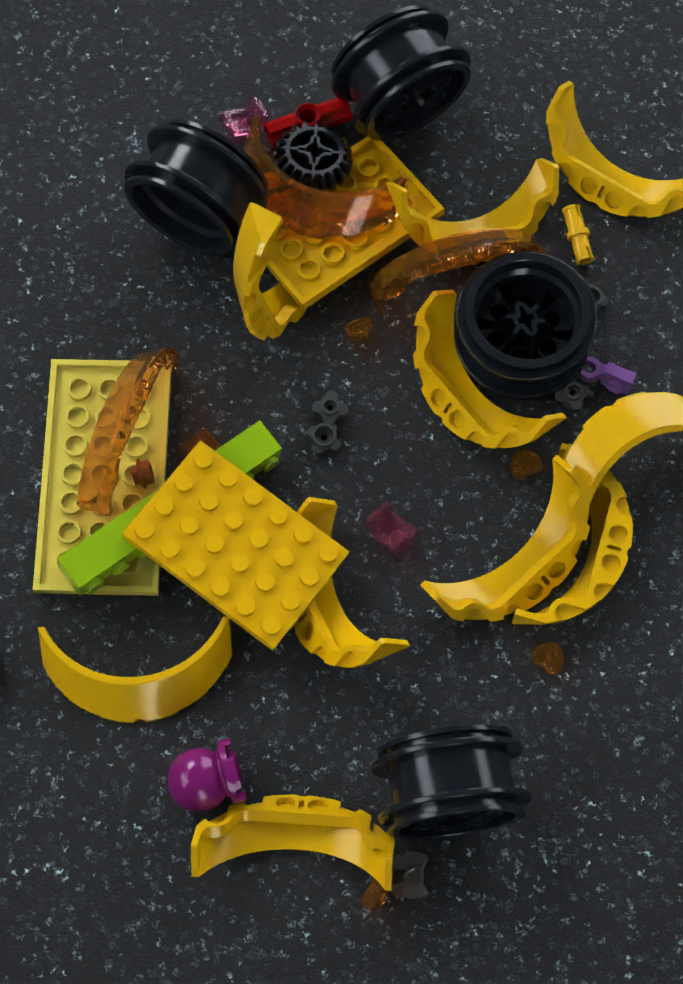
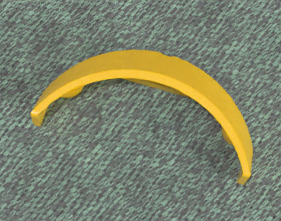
(596, 176)
(519, 212)
(269, 311)
(453, 393)
(620, 428)
(606, 558)
(538, 564)
(324, 625)
(139, 697)
(295, 824)

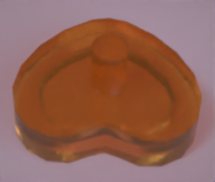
(359, 328)
(525, 463)
(549, 656)

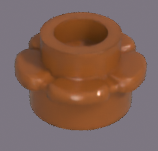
(143, 473)

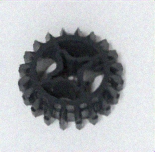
(330, 153)

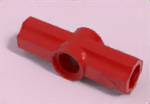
(329, 112)

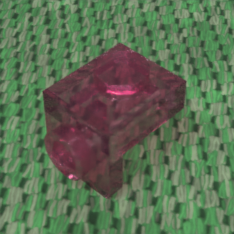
(238, 121)
(390, 528)

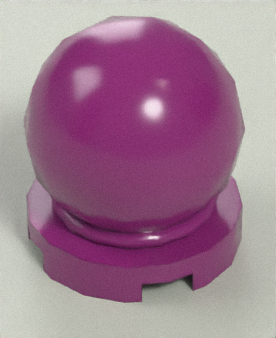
(204, 778)

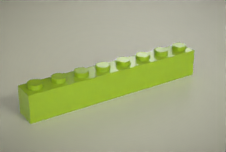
(109, 553)

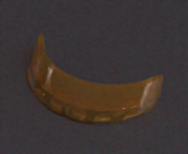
(317, 211)
(445, 255)
(116, 425)

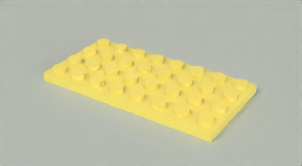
(74, 405)

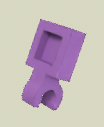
(612, 376)

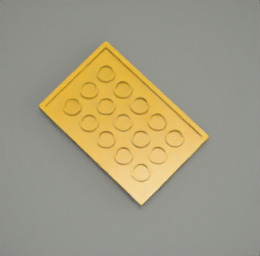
(316, 266)
(235, 545)

